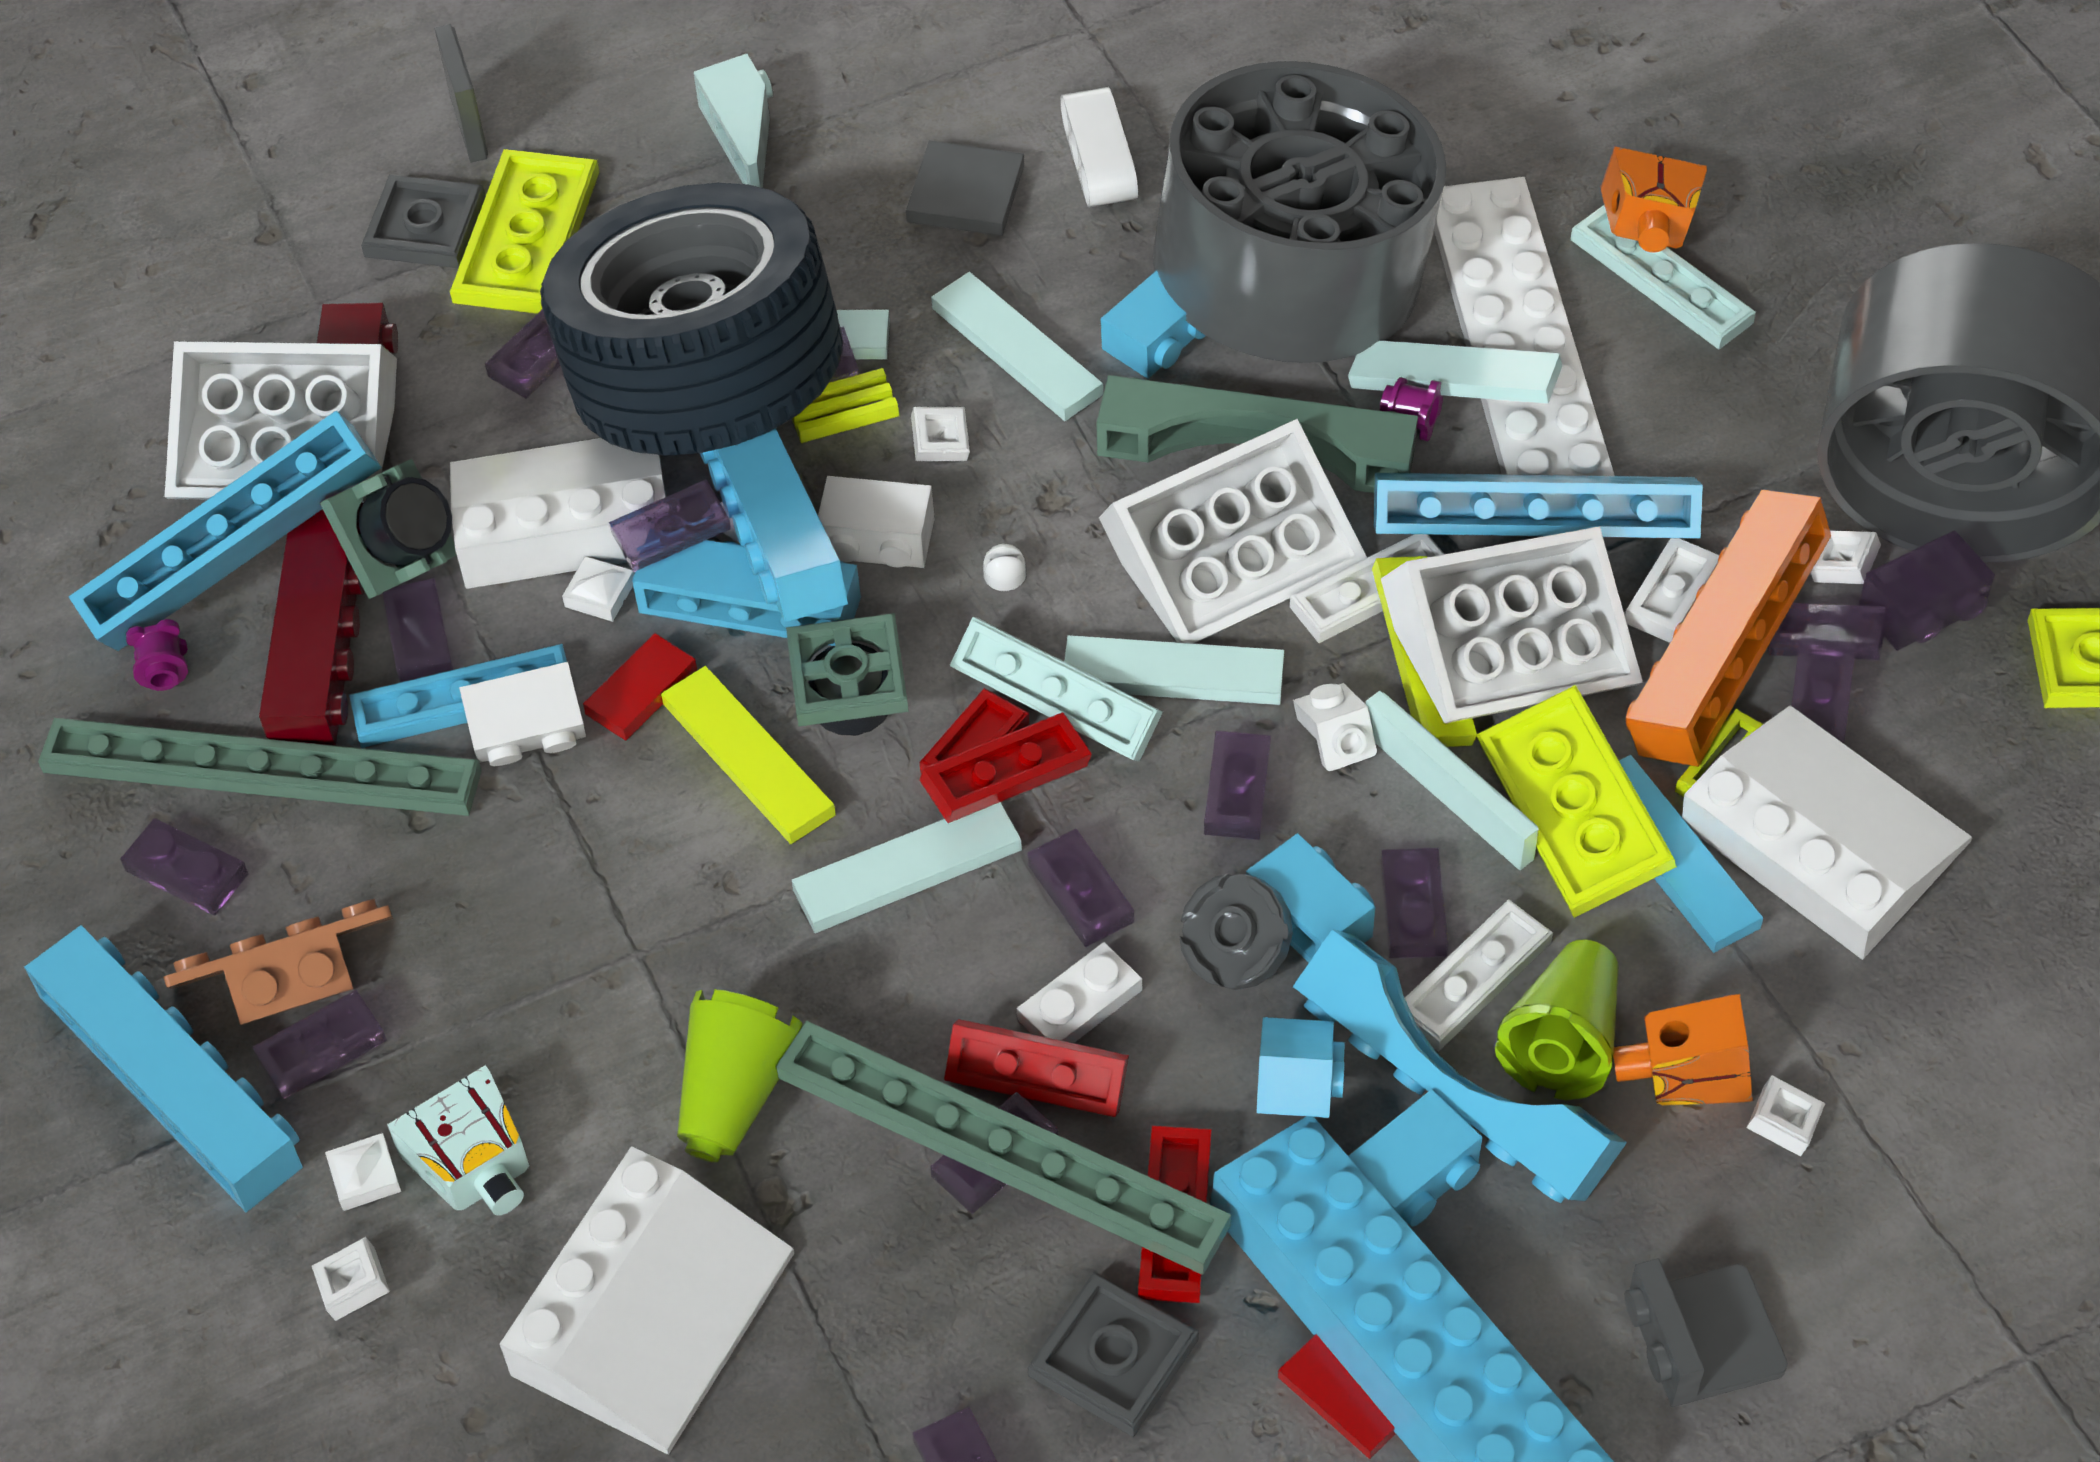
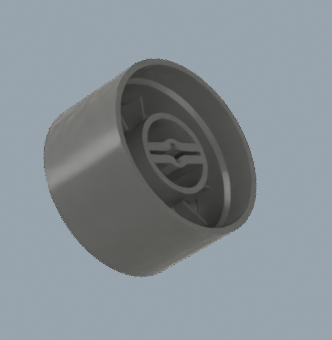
(1297, 210)
(1968, 402)

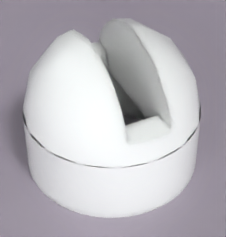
(1004, 567)

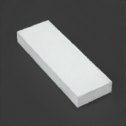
(1351, 593)
(1476, 973)

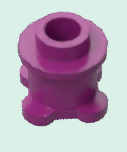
(1414, 401)
(158, 655)

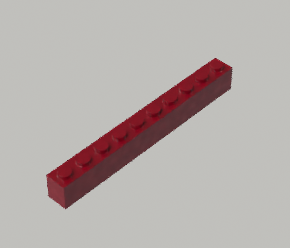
(318, 590)

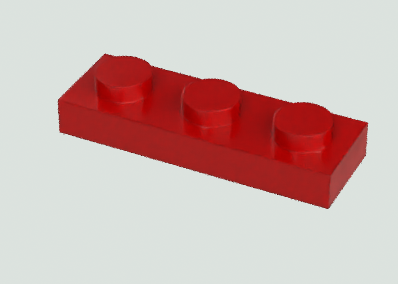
(1005, 767)
(1036, 1067)
(1181, 1161)

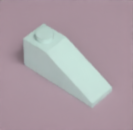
(737, 110)

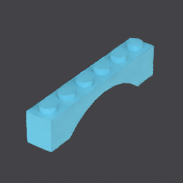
(1364, 994)

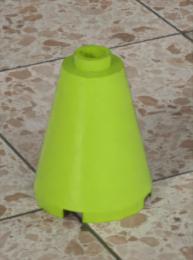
(1564, 1024)
(728, 1069)

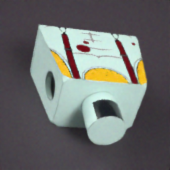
(465, 1145)

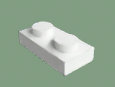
(1670, 588)
(1080, 996)

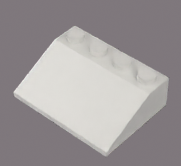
(251, 399)
(546, 508)
(1233, 534)
(1513, 623)
(1822, 829)
(645, 1301)

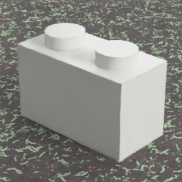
(878, 520)
(523, 714)

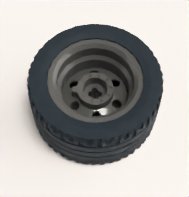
(693, 318)

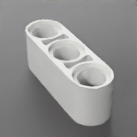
(1099, 147)

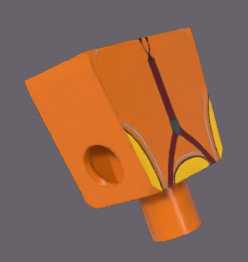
(1651, 197)
(1692, 1054)

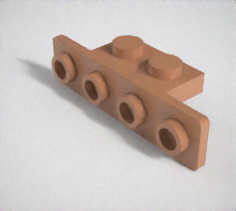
(286, 971)

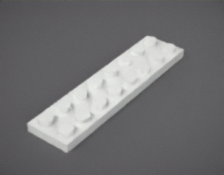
(1513, 303)

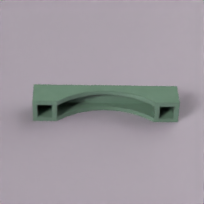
(1155, 418)

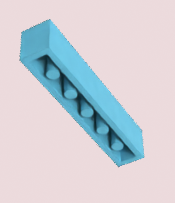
(1537, 505)
(778, 526)
(225, 531)
(165, 1067)

